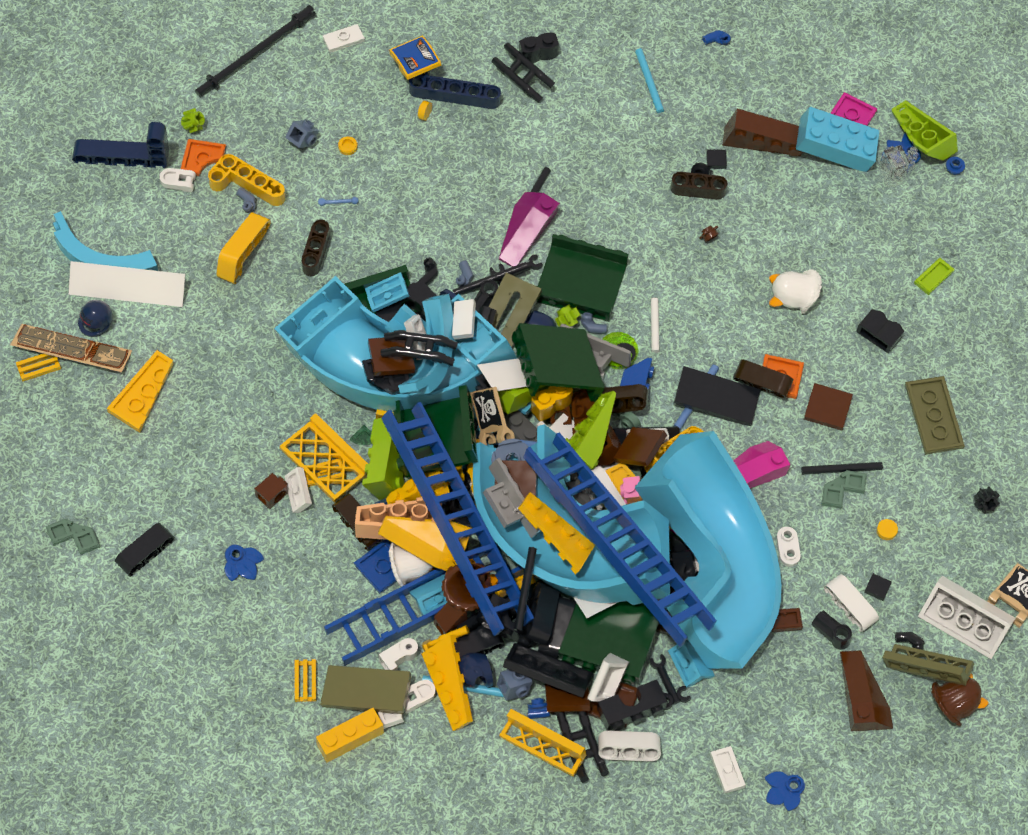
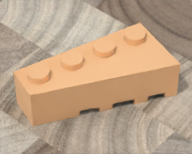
(370, 517)

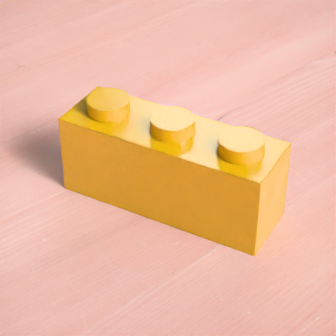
(350, 735)

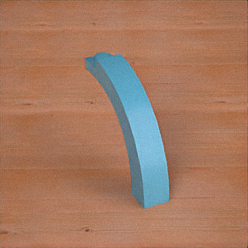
(78, 252)
(438, 322)

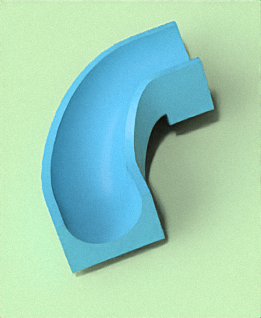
(332, 339)
(724, 528)
(597, 578)

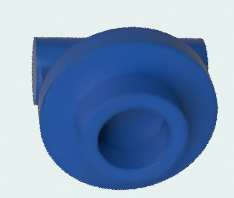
(537, 708)

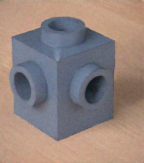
(302, 133)
(513, 684)

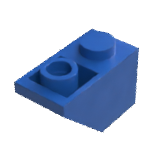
(638, 373)

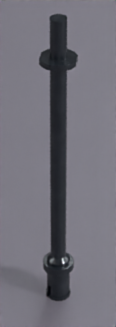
(296, 21)

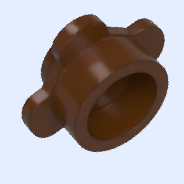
(709, 233)

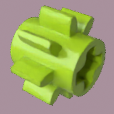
(192, 120)
(567, 316)

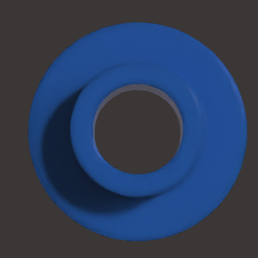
(955, 169)

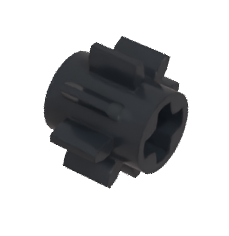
(986, 499)

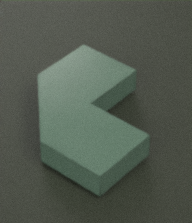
(847, 481)
(66, 529)

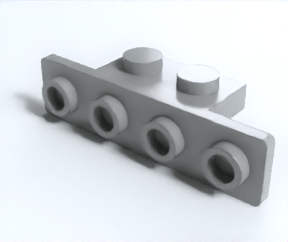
(606, 352)
(506, 498)

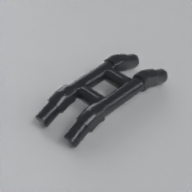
(533, 71)
(428, 354)
(585, 732)

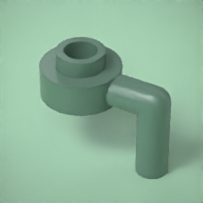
(628, 419)

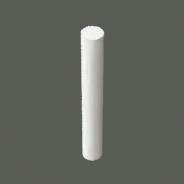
(654, 325)

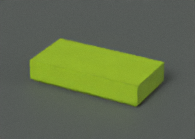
(934, 276)

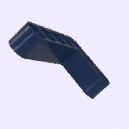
(455, 91)
(149, 153)

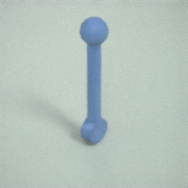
(322, 202)

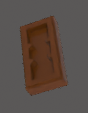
(788, 620)

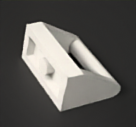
(608, 678)

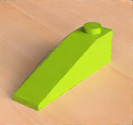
(925, 132)
(592, 431)

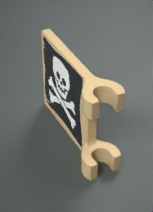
(490, 416)
(1014, 592)

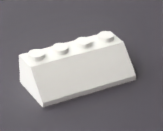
(966, 617)

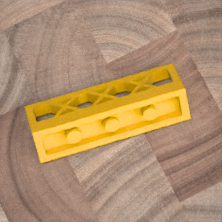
(546, 735)

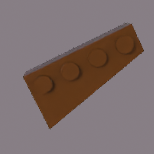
(760, 133)

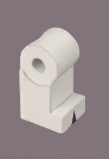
(397, 654)

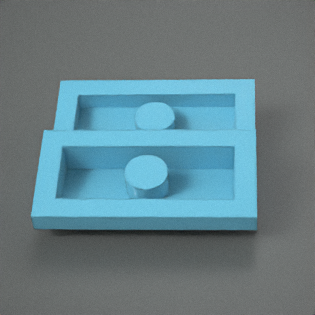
(387, 292)

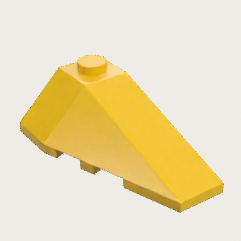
(422, 539)

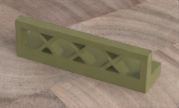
(928, 668)

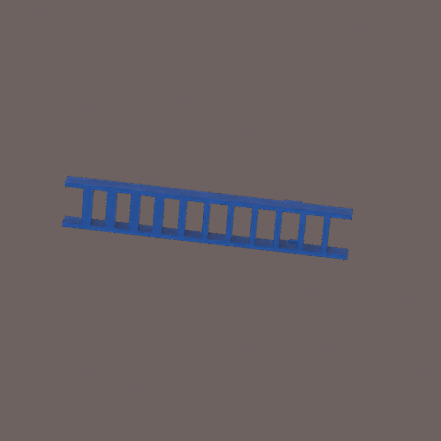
(450, 475)
(644, 592)
(400, 593)

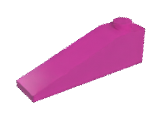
(762, 463)

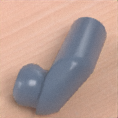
(249, 200)
(466, 276)
(588, 323)

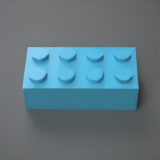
(837, 139)

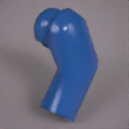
(717, 36)

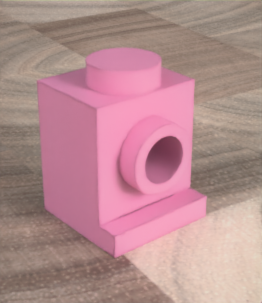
(628, 491)

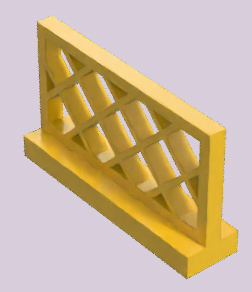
(337, 445)

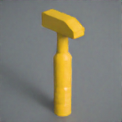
(458, 633)

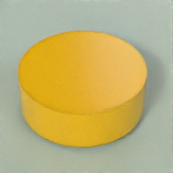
(424, 110)
(347, 145)
(887, 529)

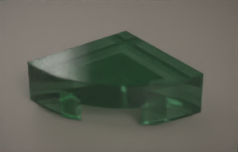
(362, 436)

